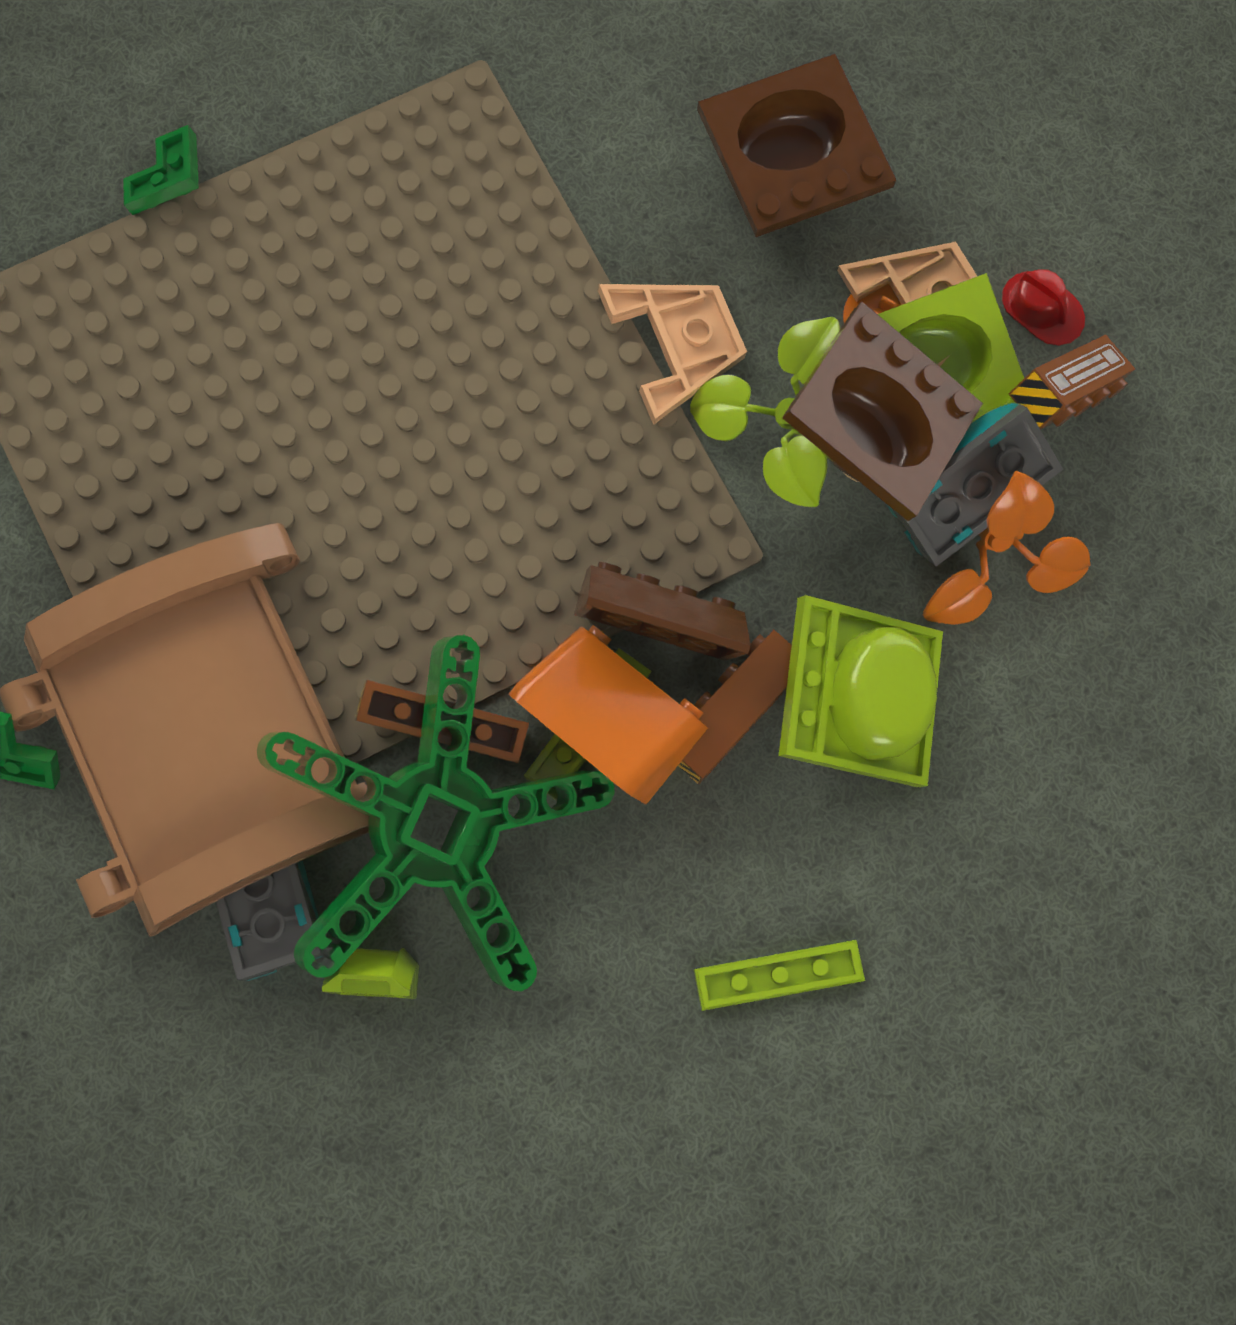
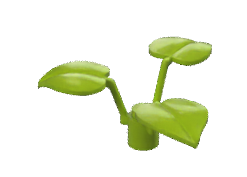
(722, 405)

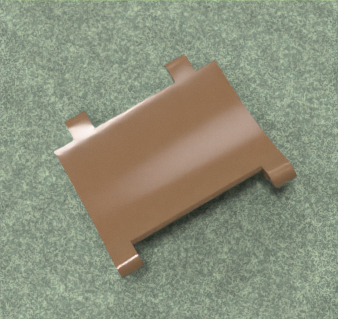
(163, 706)

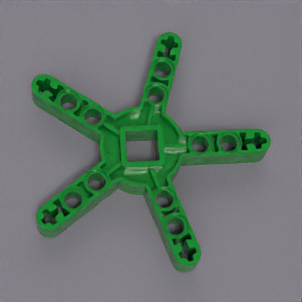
(395, 809)

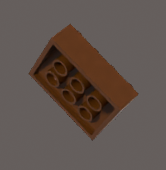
(663, 613)

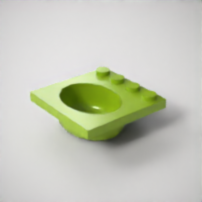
(970, 329)
(861, 692)

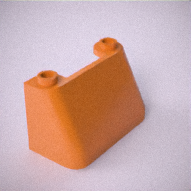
(610, 713)

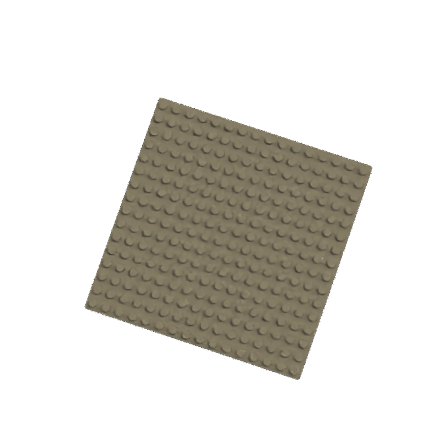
(391, 364)

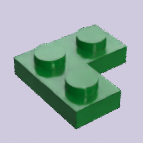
(171, 176)
(26, 762)

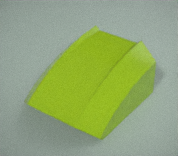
(375, 975)

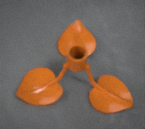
(1018, 510)

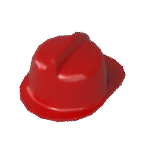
(1044, 306)

